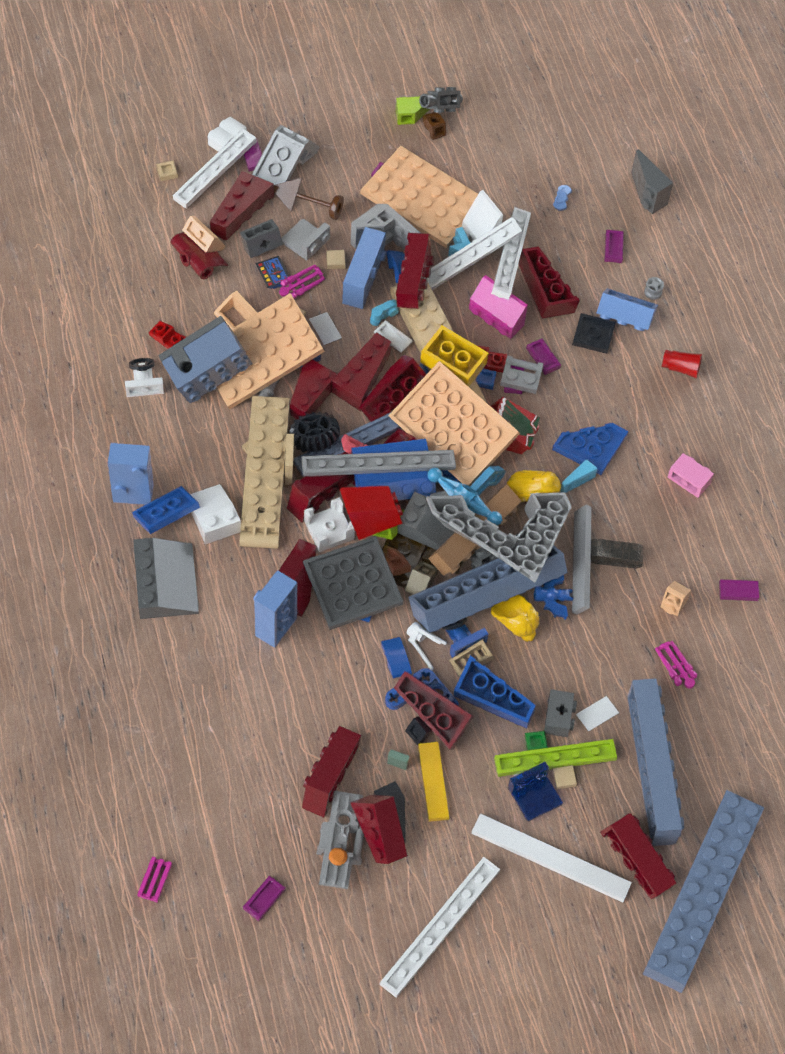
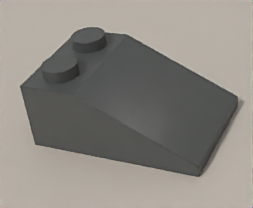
(651, 183)
(422, 525)

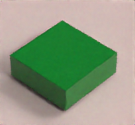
(535, 740)

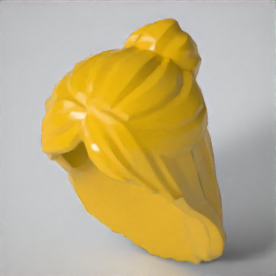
(529, 481)
(517, 616)

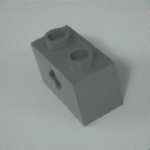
(261, 238)
(560, 724)

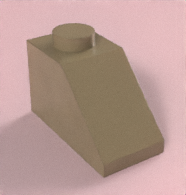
(421, 578)

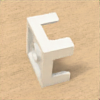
(329, 526)

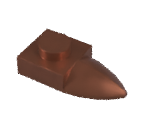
(396, 561)

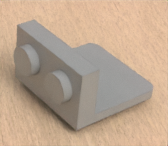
(306, 238)

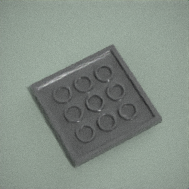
(353, 582)

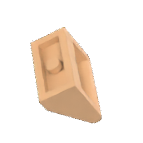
(202, 235)
(239, 303)

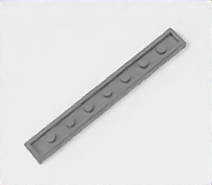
(378, 462)

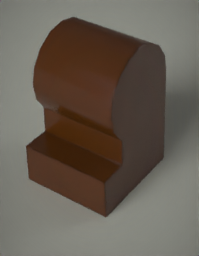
(435, 125)

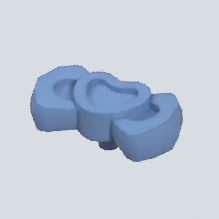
(562, 197)

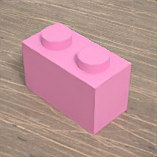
(690, 475)

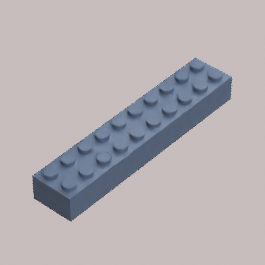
(703, 891)

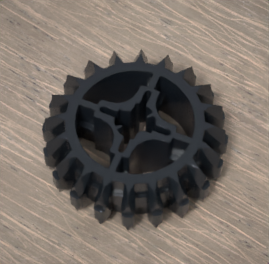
(315, 432)

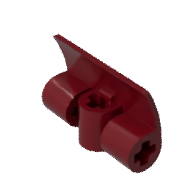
(191, 254)

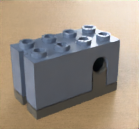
(205, 359)

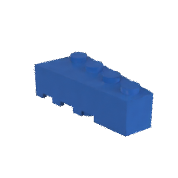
(492, 694)

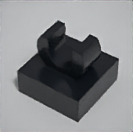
(418, 730)

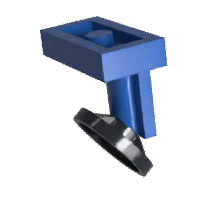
(462, 636)

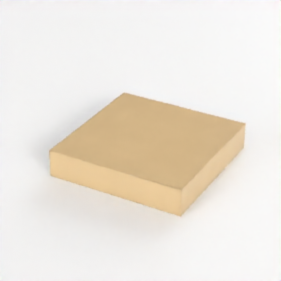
(289, 459)

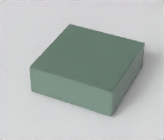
(398, 759)

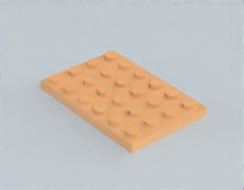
(421, 195)
(276, 344)
(454, 419)

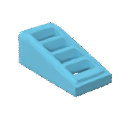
(579, 476)

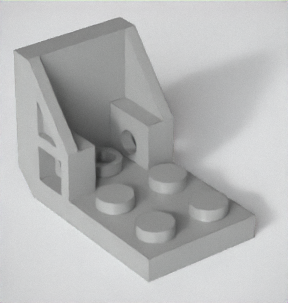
(283, 155)
(383, 219)

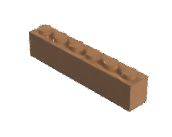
(458, 548)

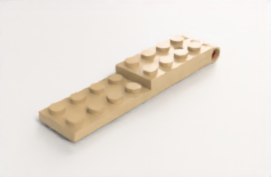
(425, 322)
(264, 472)

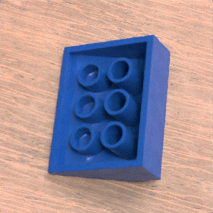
(401, 483)

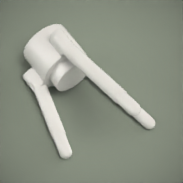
(419, 633)

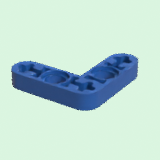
(434, 682)

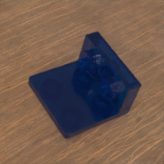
(534, 792)

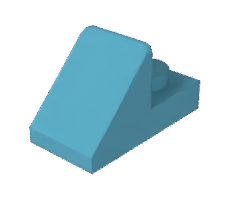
(460, 241)

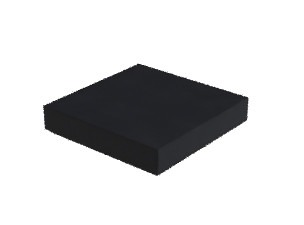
(593, 333)

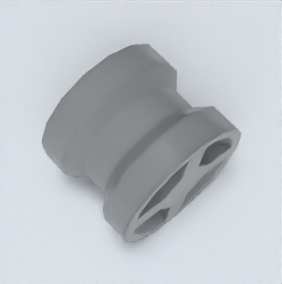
(657, 285)

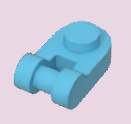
(383, 311)

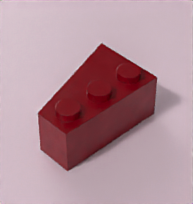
(311, 389)
(381, 827)

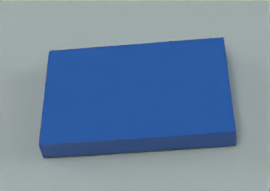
(165, 510)

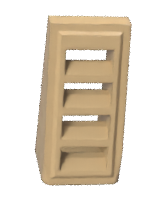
(466, 653)

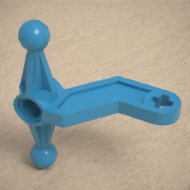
(471, 494)

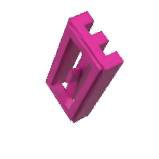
(159, 863)

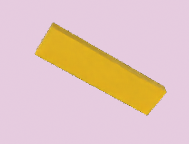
(433, 781)

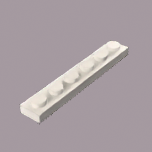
(214, 168)
(474, 252)

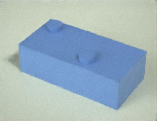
(364, 267)
(130, 473)
(275, 608)

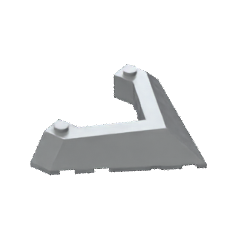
(527, 550)

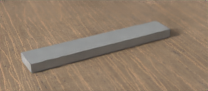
(581, 560)

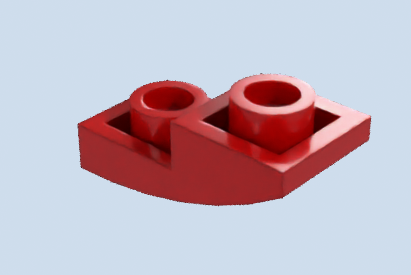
(165, 334)
(495, 360)

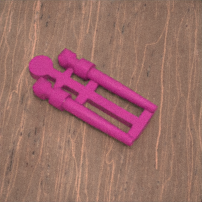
(285, 290)
(689, 682)

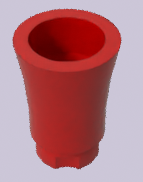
(682, 362)

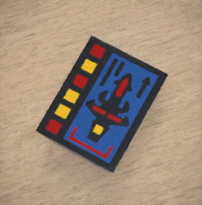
(272, 272)

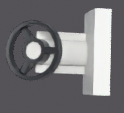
(143, 380)

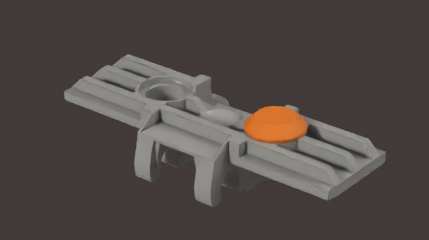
(333, 842)

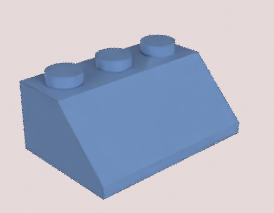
(626, 309)

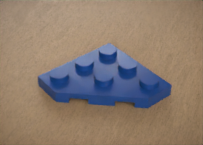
(591, 444)

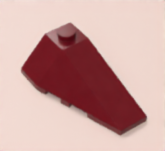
(392, 388)
(295, 569)

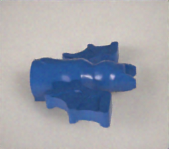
(550, 595)

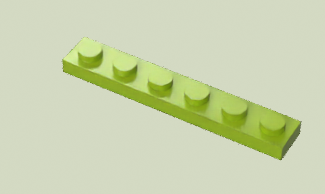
(556, 757)

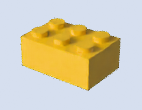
(455, 353)

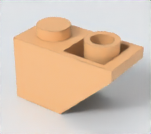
(675, 598)

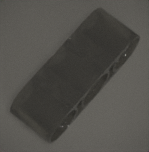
(617, 553)

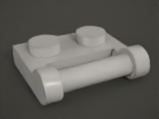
(520, 379)

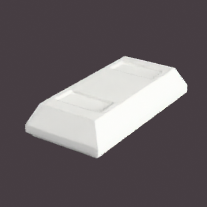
(397, 338)

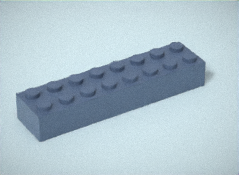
(478, 591)
(654, 762)

